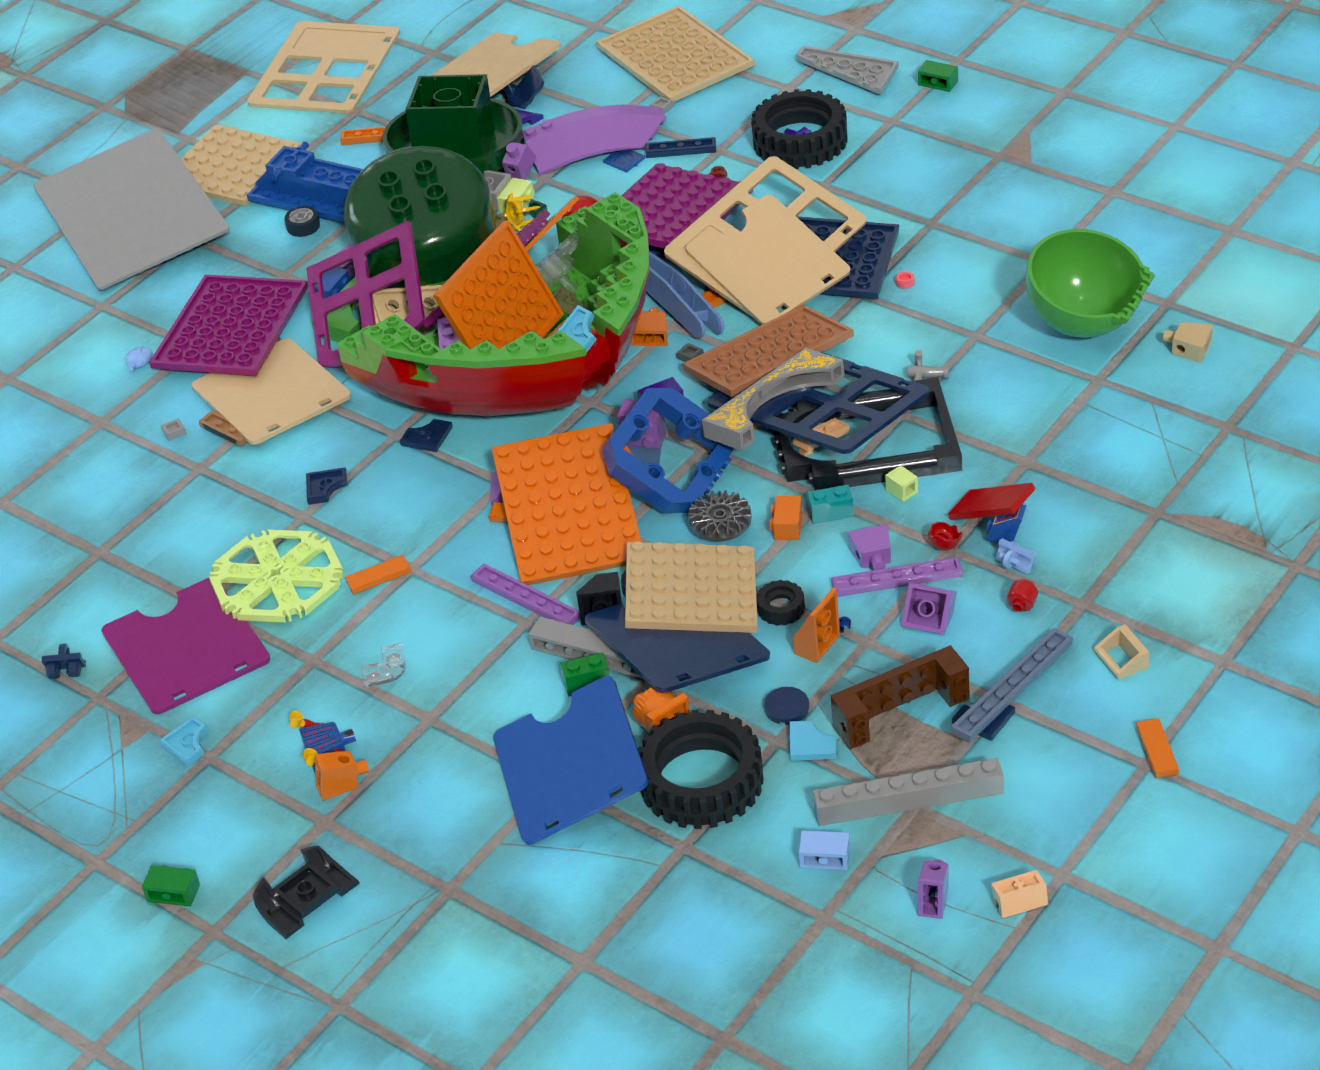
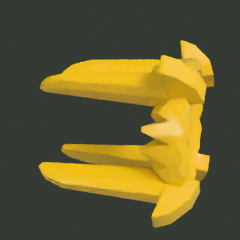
(514, 202)

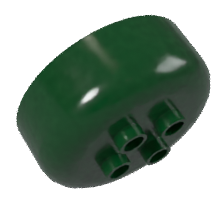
(434, 191)

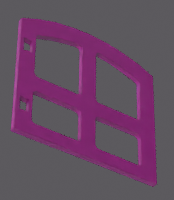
(364, 287)

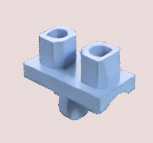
(1015, 556)

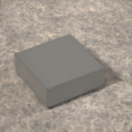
(662, 102)
(173, 429)

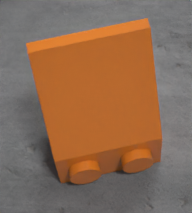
(819, 629)

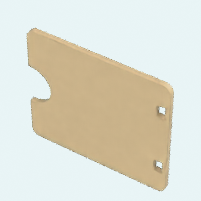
(500, 59)
(769, 261)
(281, 395)

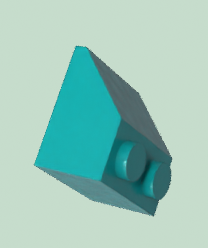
(830, 504)

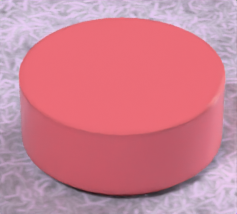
(905, 280)

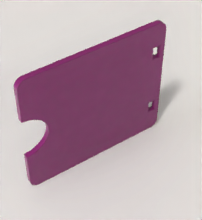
(185, 649)

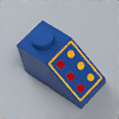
(1005, 526)

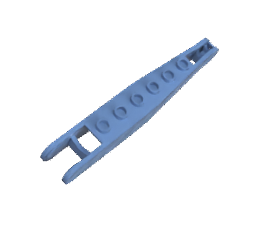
(681, 298)

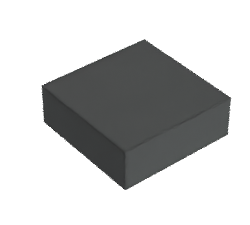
(689, 352)

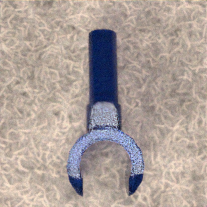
(844, 621)

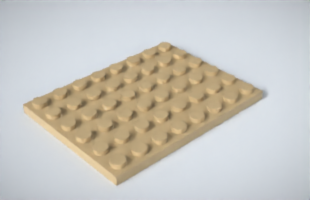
(675, 54)

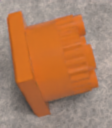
(654, 707)

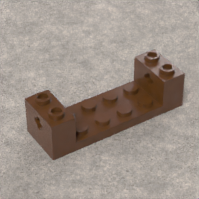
(857, 704)

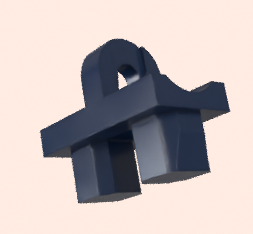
(64, 660)

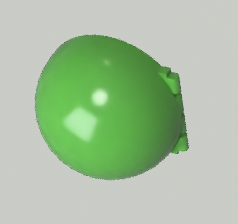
(1085, 282)

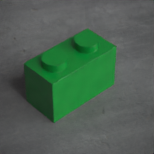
(938, 75)
(583, 671)
(171, 885)

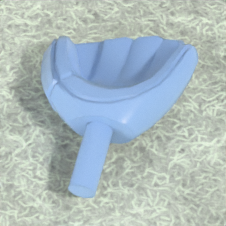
(138, 357)

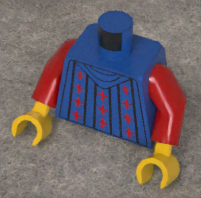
(320, 737)

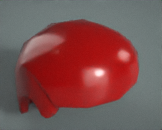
(944, 536)

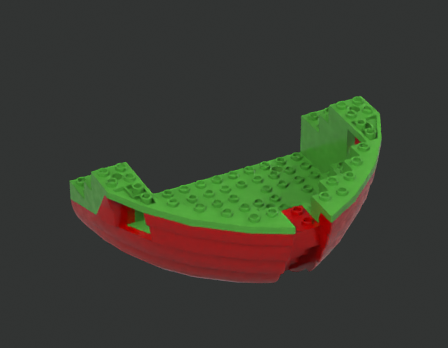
(531, 370)

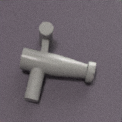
(919, 371)

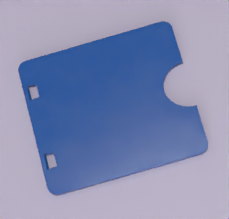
(570, 764)

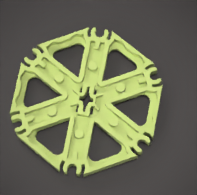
(261, 578)

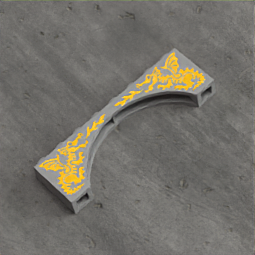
(732, 421)

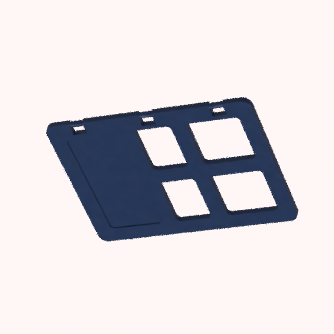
(878, 420)

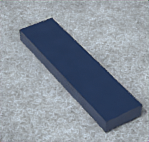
(681, 147)

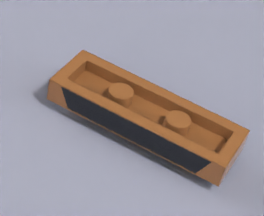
(220, 426)

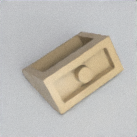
(1131, 645)

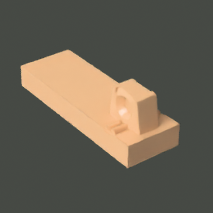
(832, 427)

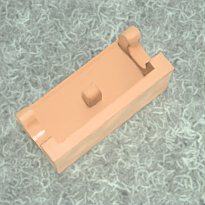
(1020, 893)

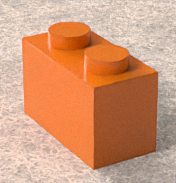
(787, 517)

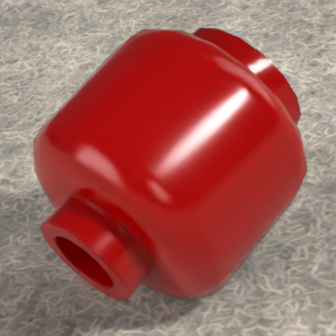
(1022, 595)

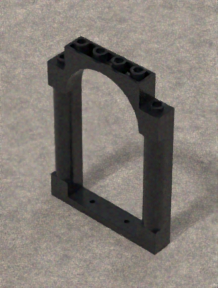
(828, 474)

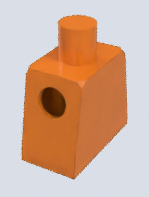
(651, 329)
(337, 773)

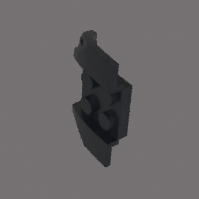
(302, 891)

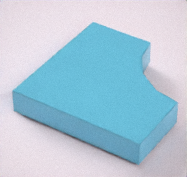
(578, 327)
(185, 741)
(809, 743)

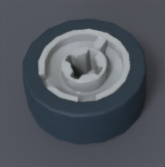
(302, 221)

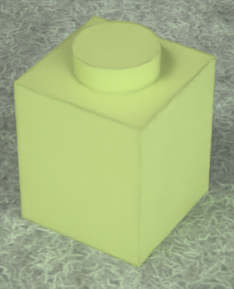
(901, 483)

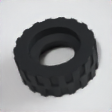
(780, 615)

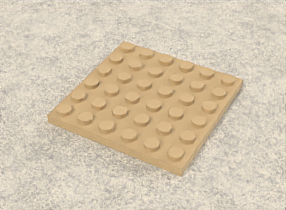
(231, 161)
(690, 587)

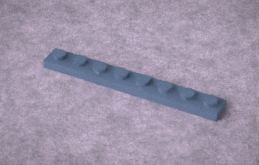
(1011, 685)

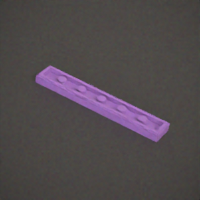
(897, 576)
(524, 595)

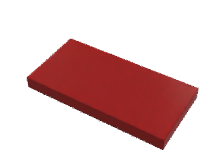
(991, 501)

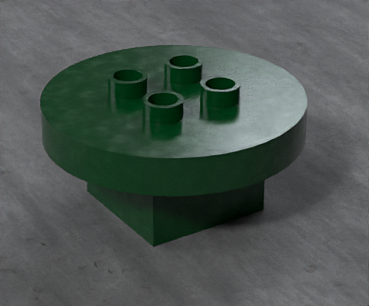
(457, 116)

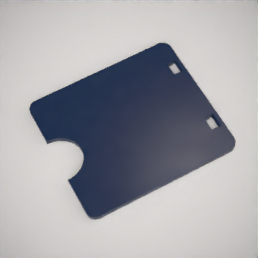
(671, 655)

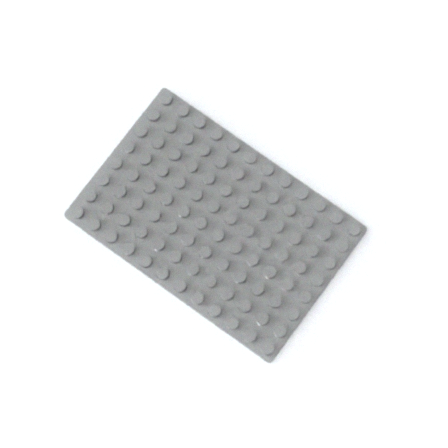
(130, 208)

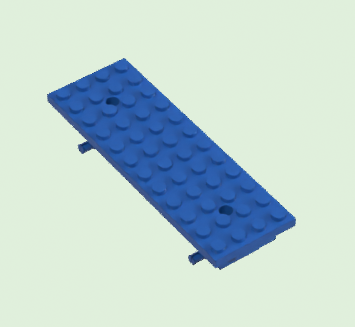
(300, 179)

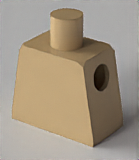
(1190, 340)

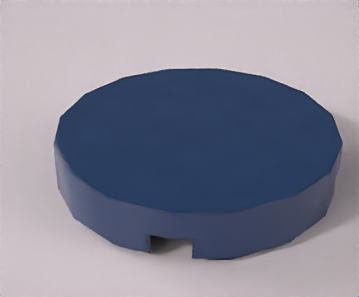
(786, 705)

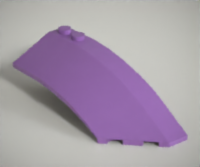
(591, 133)

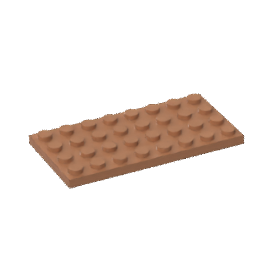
(756, 353)

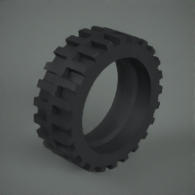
(800, 108)
(709, 803)

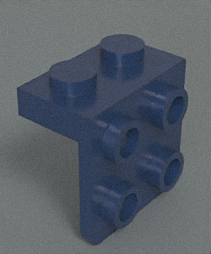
(526, 90)

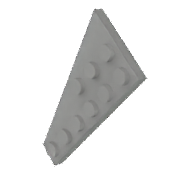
(857, 69)

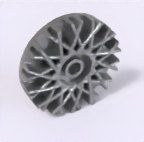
(720, 516)

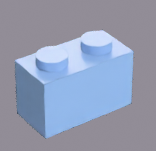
(824, 850)

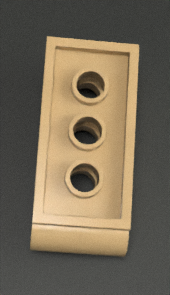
(394, 301)

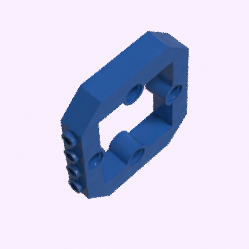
(649, 479)

